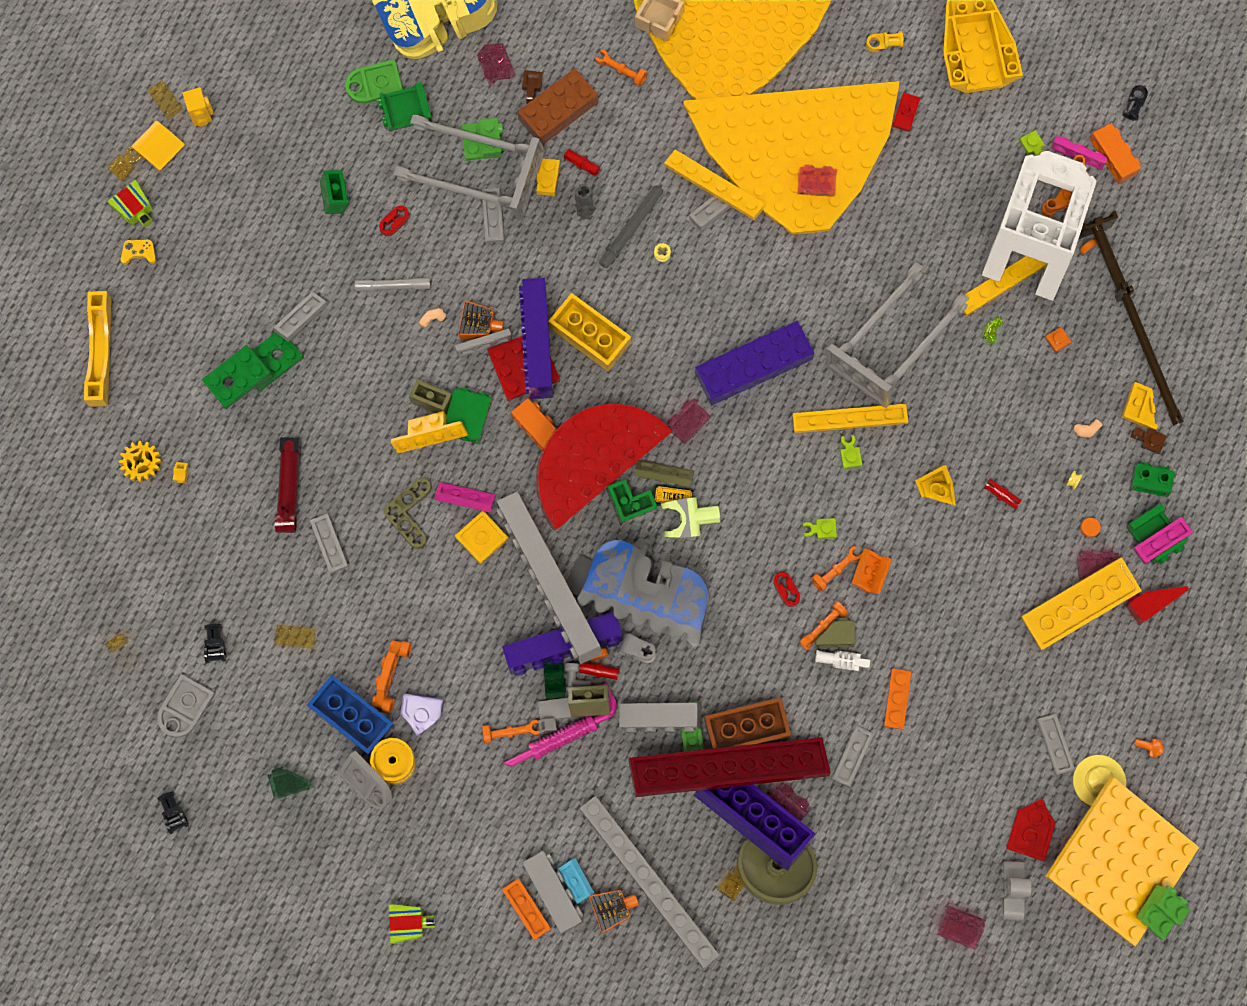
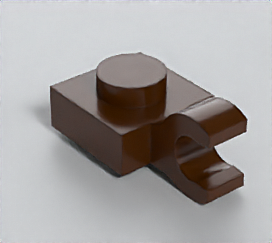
(531, 82)
(1151, 439)

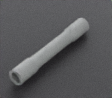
(370, 285)

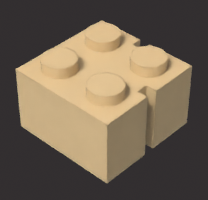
(659, 17)

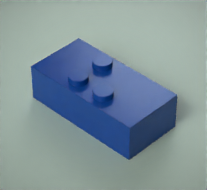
(350, 715)

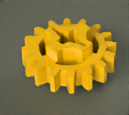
(137, 469)

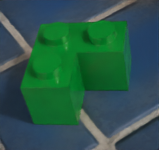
(626, 505)

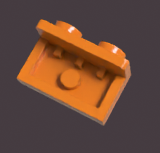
(871, 572)

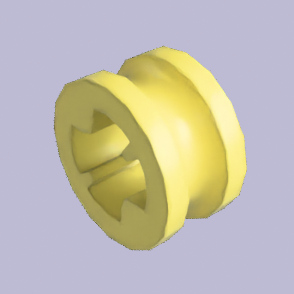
(662, 246)
(1074, 480)

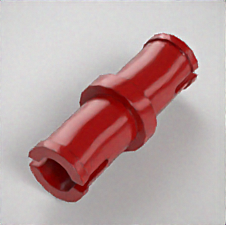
(581, 162)
(1002, 494)
(599, 670)

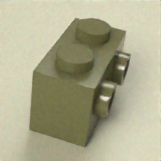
(430, 397)
(589, 700)

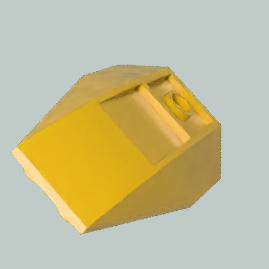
(978, 47)

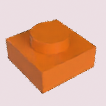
(1058, 339)

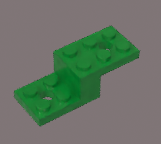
(252, 369)

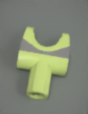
(690, 517)

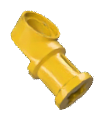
(885, 40)

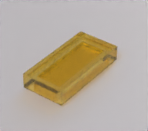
(165, 99)
(295, 636)

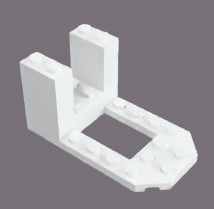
(1039, 235)

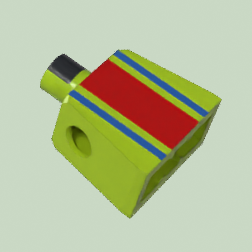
(132, 205)
(408, 923)

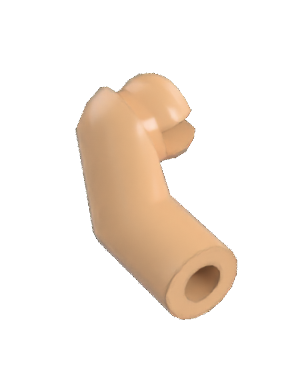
(430, 315)
(1087, 431)

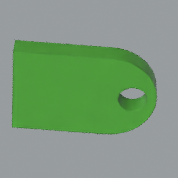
(372, 81)

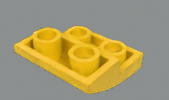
(158, 145)

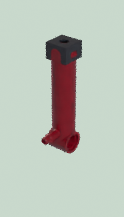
(288, 485)

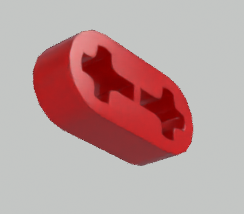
(397, 224)
(782, 591)

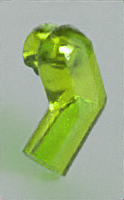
(990, 329)

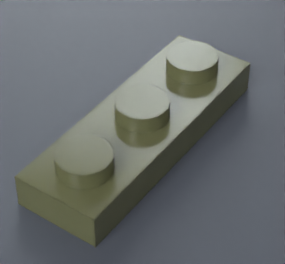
(664, 473)

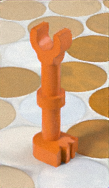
(639, 77)
(820, 582)
(838, 610)
(488, 735)

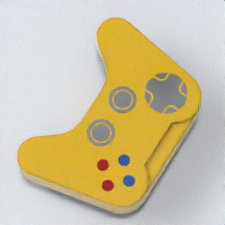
(138, 249)

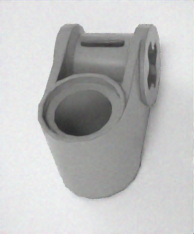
(634, 648)

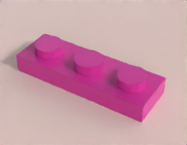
(1071, 149)
(465, 497)
(1162, 540)

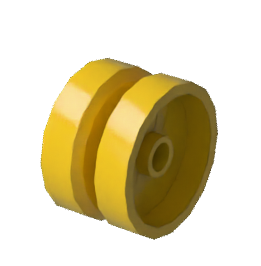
(401, 769)

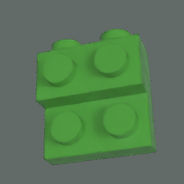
(476, 150)
(1163, 911)

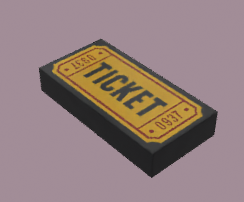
(668, 493)

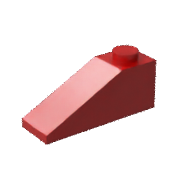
(1152, 602)

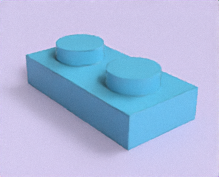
(576, 881)

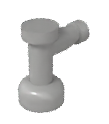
(572, 668)

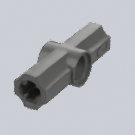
(584, 201)

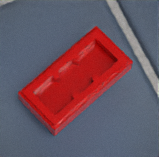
(906, 112)

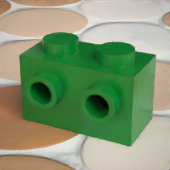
(334, 192)
(1152, 479)

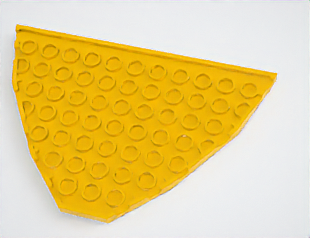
(736, 44)
(771, 135)

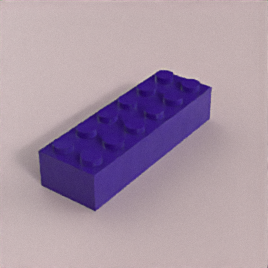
(536, 332)
(754, 363)
(552, 648)
(760, 821)

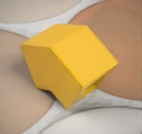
(181, 472)

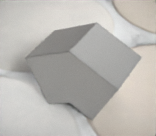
(547, 725)

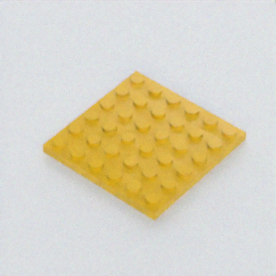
(1120, 859)

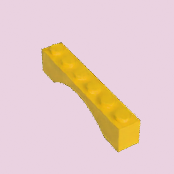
(97, 378)

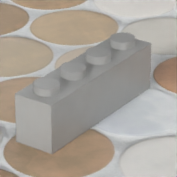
(660, 716)
(552, 892)

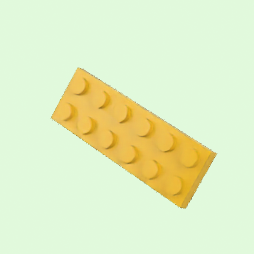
(1081, 603)

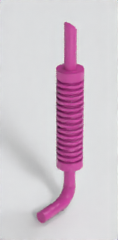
(564, 736)

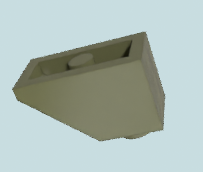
(838, 635)

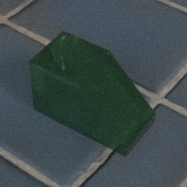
(286, 783)

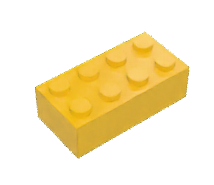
(589, 332)

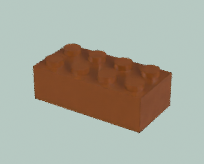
(558, 106)
(748, 725)

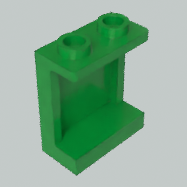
(402, 105)
(471, 411)
(1150, 524)

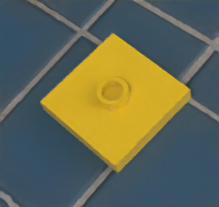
(481, 537)

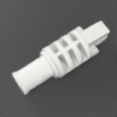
(842, 660)

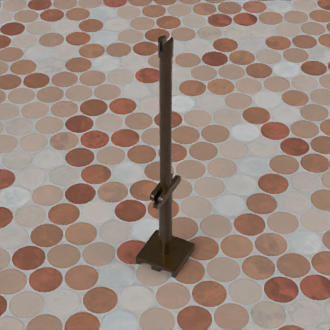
(1124, 294)

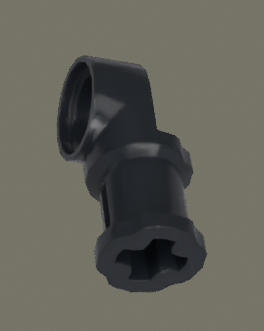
(1135, 102)

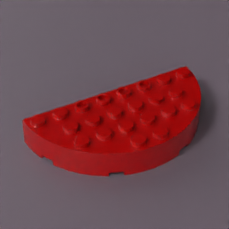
(590, 455)

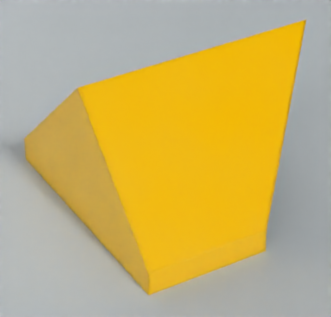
(937, 486)

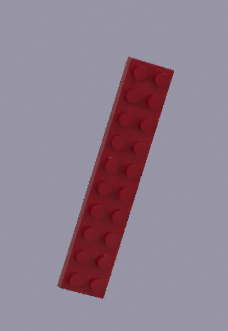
(728, 767)

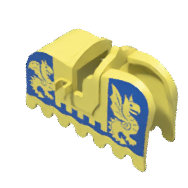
(418, 25)

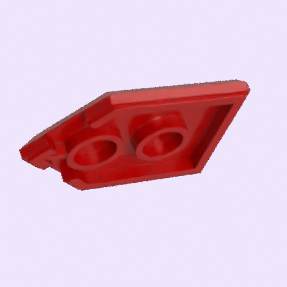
(1032, 831)

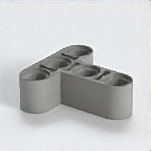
(1015, 890)

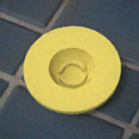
(1093, 774)

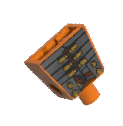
(477, 322)
(612, 908)

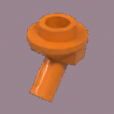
(1154, 748)

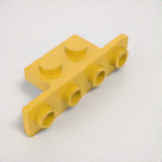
(428, 431)

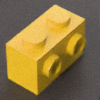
(198, 107)

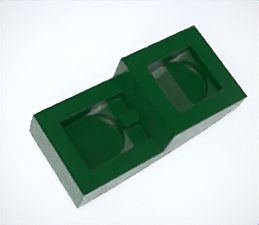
(554, 680)

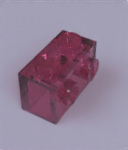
(961, 927)

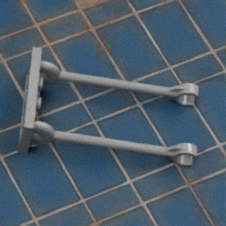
(524, 183)
(865, 378)

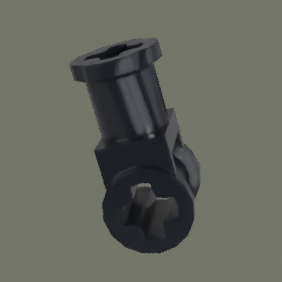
(214, 645)
(173, 815)

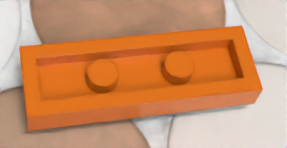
(897, 699)
(526, 909)

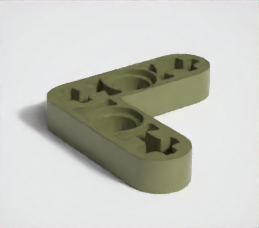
(402, 509)

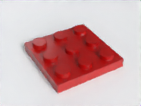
(509, 367)

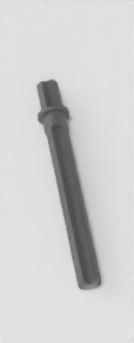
(612, 251)

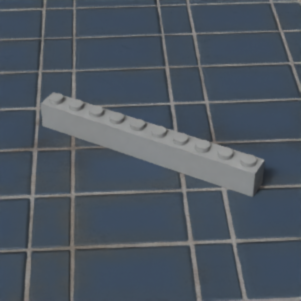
(549, 578)
(649, 882)

